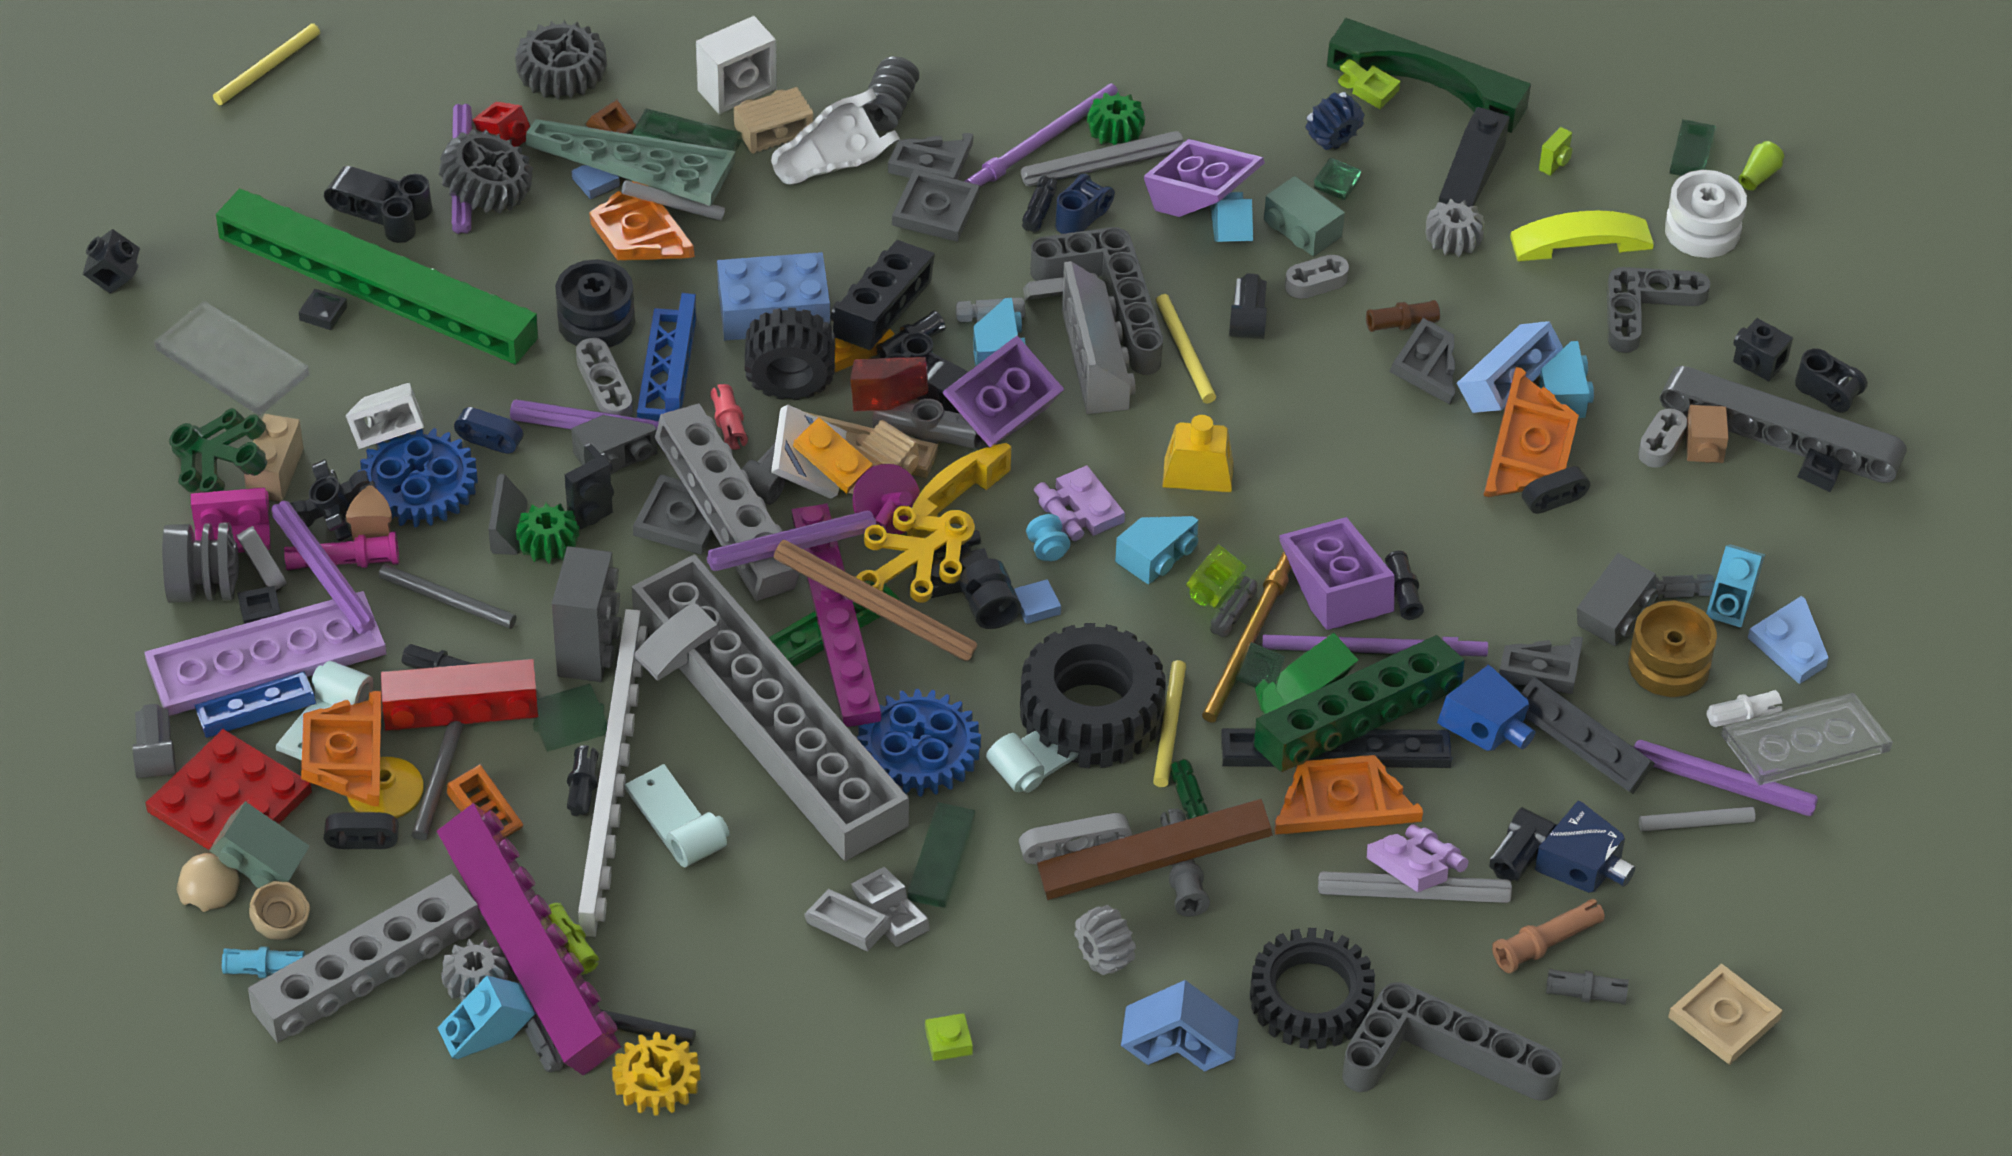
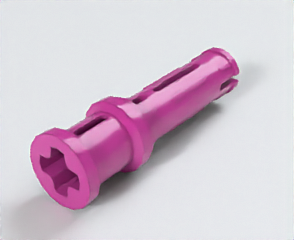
(360, 551)

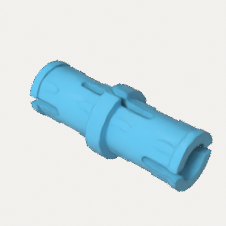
(257, 962)

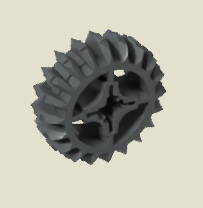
(561, 59)
(485, 171)

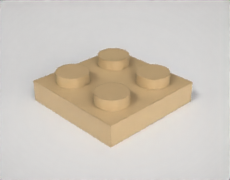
(1725, 1014)

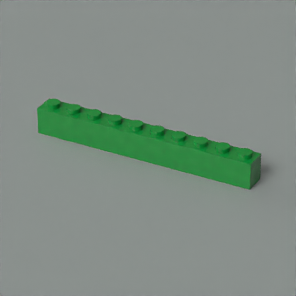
(378, 276)

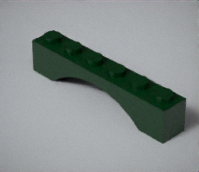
(1404, 58)

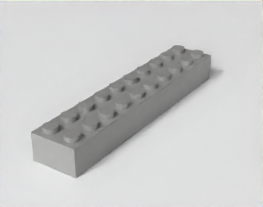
(778, 714)

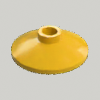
(398, 792)

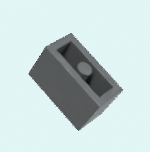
(1617, 600)

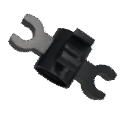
(331, 499)

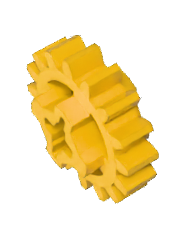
(656, 1073)

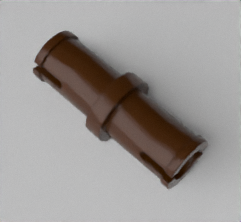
(1402, 315)

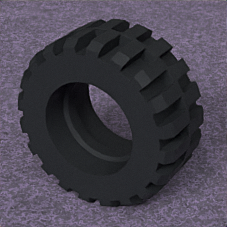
(1093, 658)

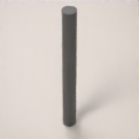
(447, 596)
(437, 780)

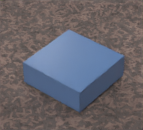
(594, 181)
(1038, 601)

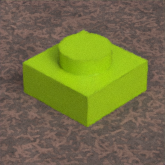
(1556, 151)
(948, 1037)

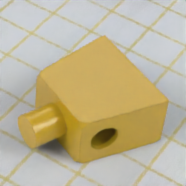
(1199, 457)

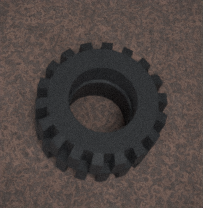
(790, 354)

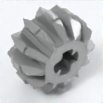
(1454, 227)
(1105, 940)
(470, 965)

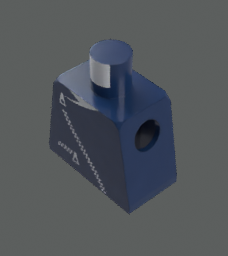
(1584, 851)

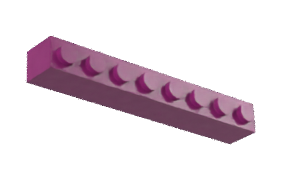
(530, 939)

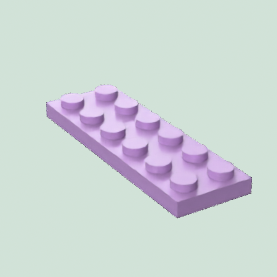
(258, 654)

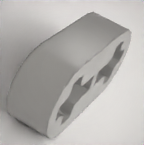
(1316, 276)
(1656, 435)
(261, 558)

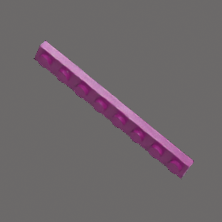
(840, 633)

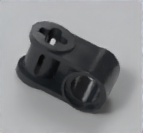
(1828, 380)

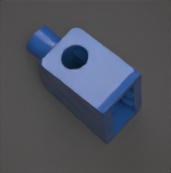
(1487, 711)

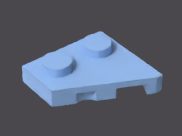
(1791, 640)

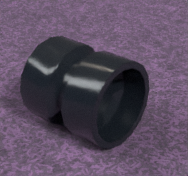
(990, 593)

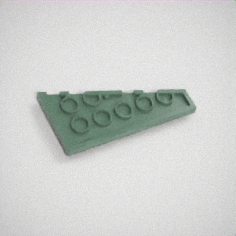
(667, 165)

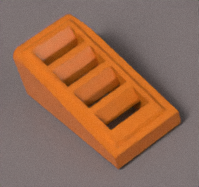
(479, 778)

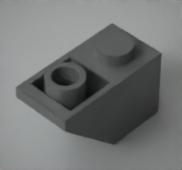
(619, 438)

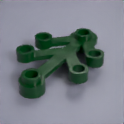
(190, 439)

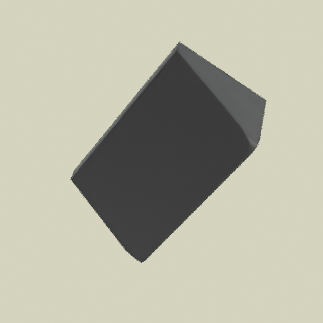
(505, 515)

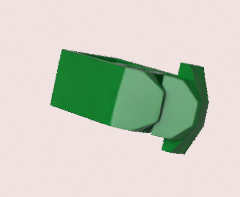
(1313, 670)

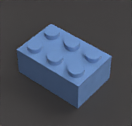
(769, 283)

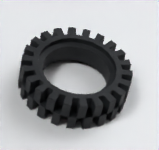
(1314, 950)

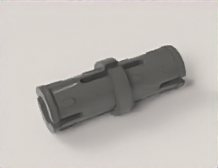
(1587, 986)

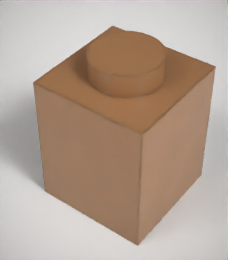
(1706, 433)

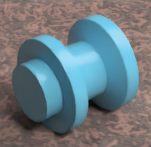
(1048, 539)

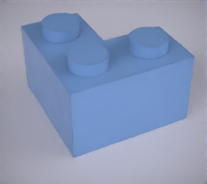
(1180, 1022)

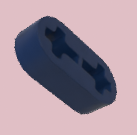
(488, 430)

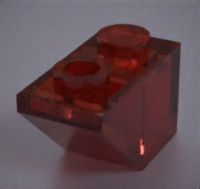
(887, 382)

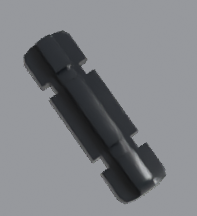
(1039, 204)

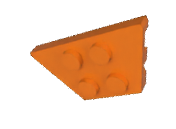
(639, 229)
(1531, 438)
(344, 748)
(1343, 796)

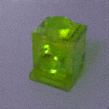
(1220, 568)

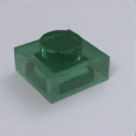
(1337, 179)
(1258, 665)

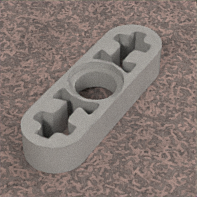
(605, 367)
(1053, 840)

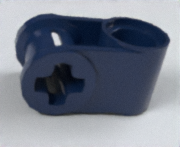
(1082, 204)

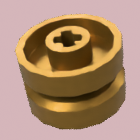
(1672, 648)

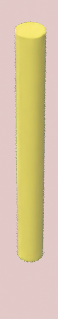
(266, 64)
(1185, 348)
(1169, 724)

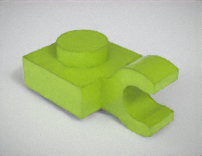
(1371, 85)

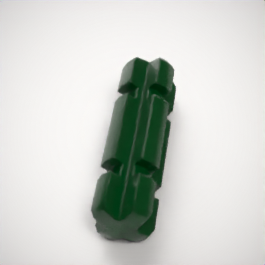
(1188, 789)

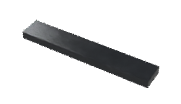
(1391, 746)

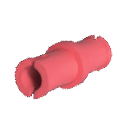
(728, 416)

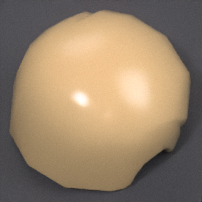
(207, 882)
(279, 910)

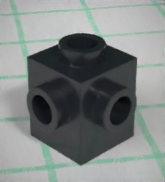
(111, 260)
(1762, 349)

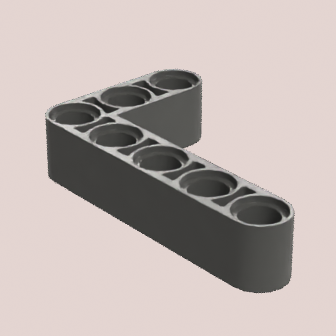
(1112, 256)
(1448, 1040)

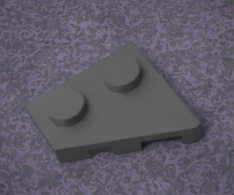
(930, 156)
(1428, 361)
(1550, 665)

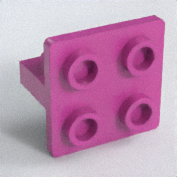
(239, 507)

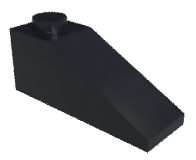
(1475, 157)

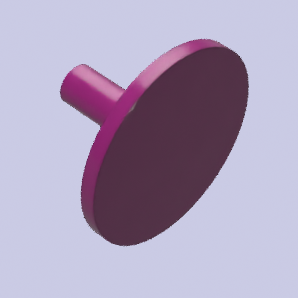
(882, 491)

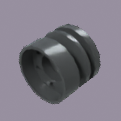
(199, 562)

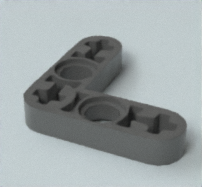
(1640, 291)

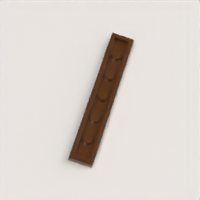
(1154, 849)

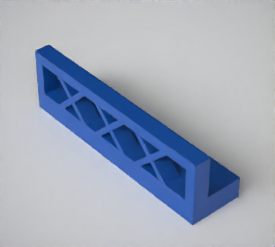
(675, 365)

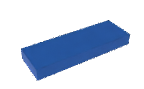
(255, 704)

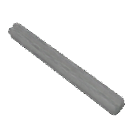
(1103, 158)
(1388, 886)

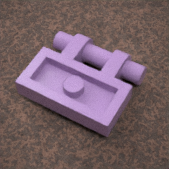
(1087, 498)
(1410, 858)

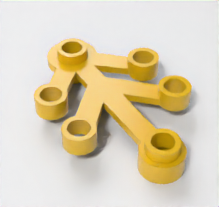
(920, 549)

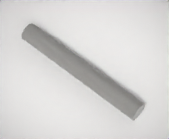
(672, 200)
(1696, 819)

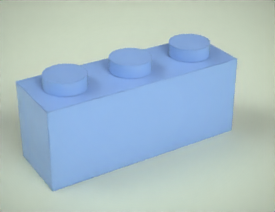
(1526, 347)

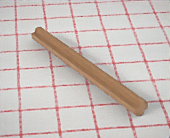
(875, 600)

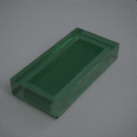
(1692, 147)

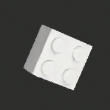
(736, 64)

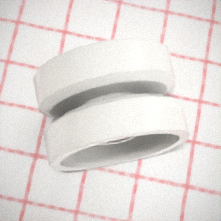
(1705, 213)

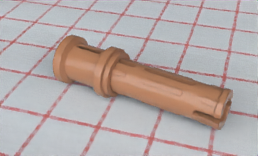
(1534, 941)

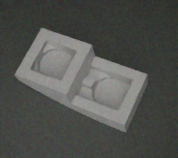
(671, 642)
(888, 896)

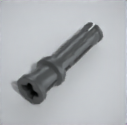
(1186, 877)

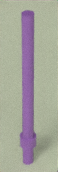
(997, 167)
(1370, 645)

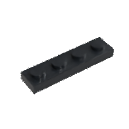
(1586, 736)

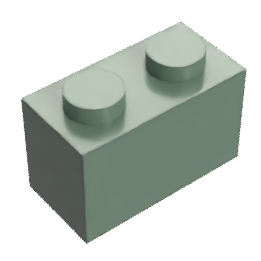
(1303, 216)
(258, 847)

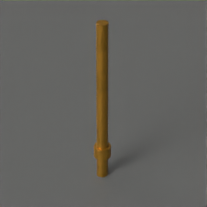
(1273, 586)

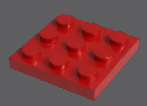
(219, 782)

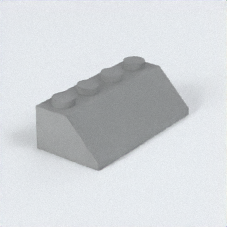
(1096, 342)

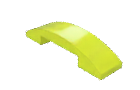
(1580, 228)

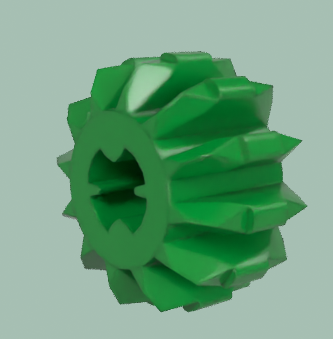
(1116, 119)
(547, 532)

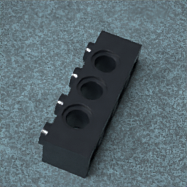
(882, 294)

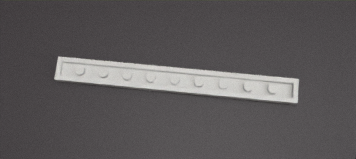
(611, 781)

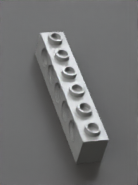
(722, 494)
(364, 958)

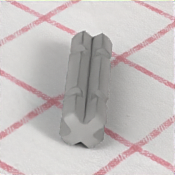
(966, 311)

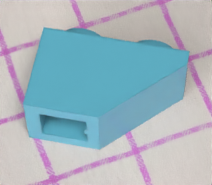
(1232, 218)
(996, 330)
(1567, 379)
(1155, 545)
(1735, 585)
(486, 1017)

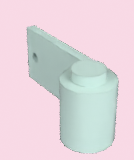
(332, 685)
(1025, 760)
(676, 818)

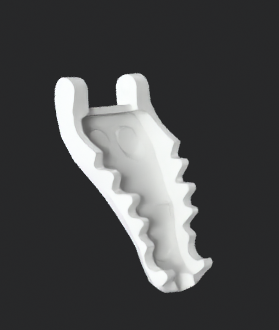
(833, 141)

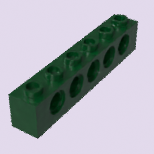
(1358, 703)

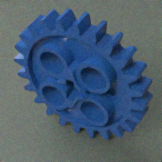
(422, 475)
(923, 741)

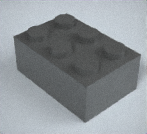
(586, 614)

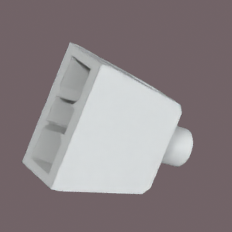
(388, 415)

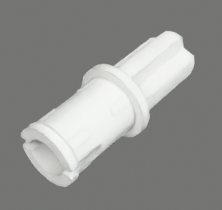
(1743, 708)

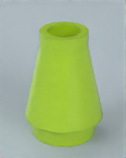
(1762, 163)

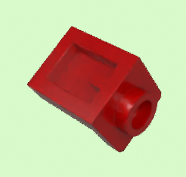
(504, 119)

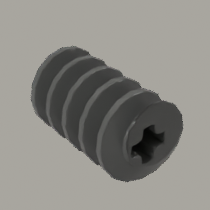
(893, 87)

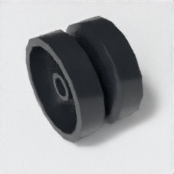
(595, 302)

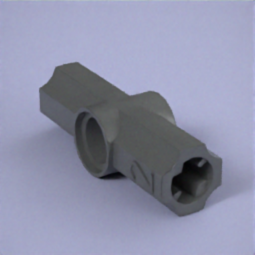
(930, 423)

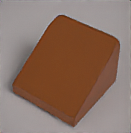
(612, 118)

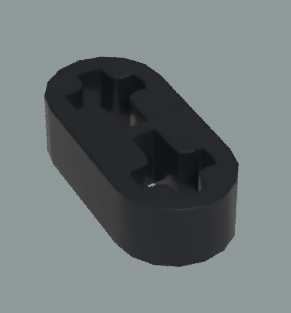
(1556, 489)
(361, 830)

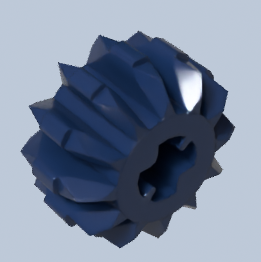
(1335, 120)

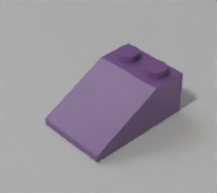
(1197, 177)
(1004, 392)
(1339, 573)

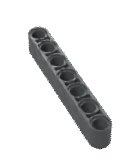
(1787, 423)

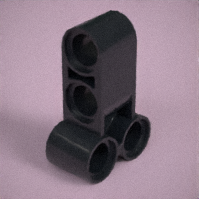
(381, 200)
(940, 371)

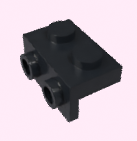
(590, 488)

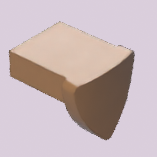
(369, 514)

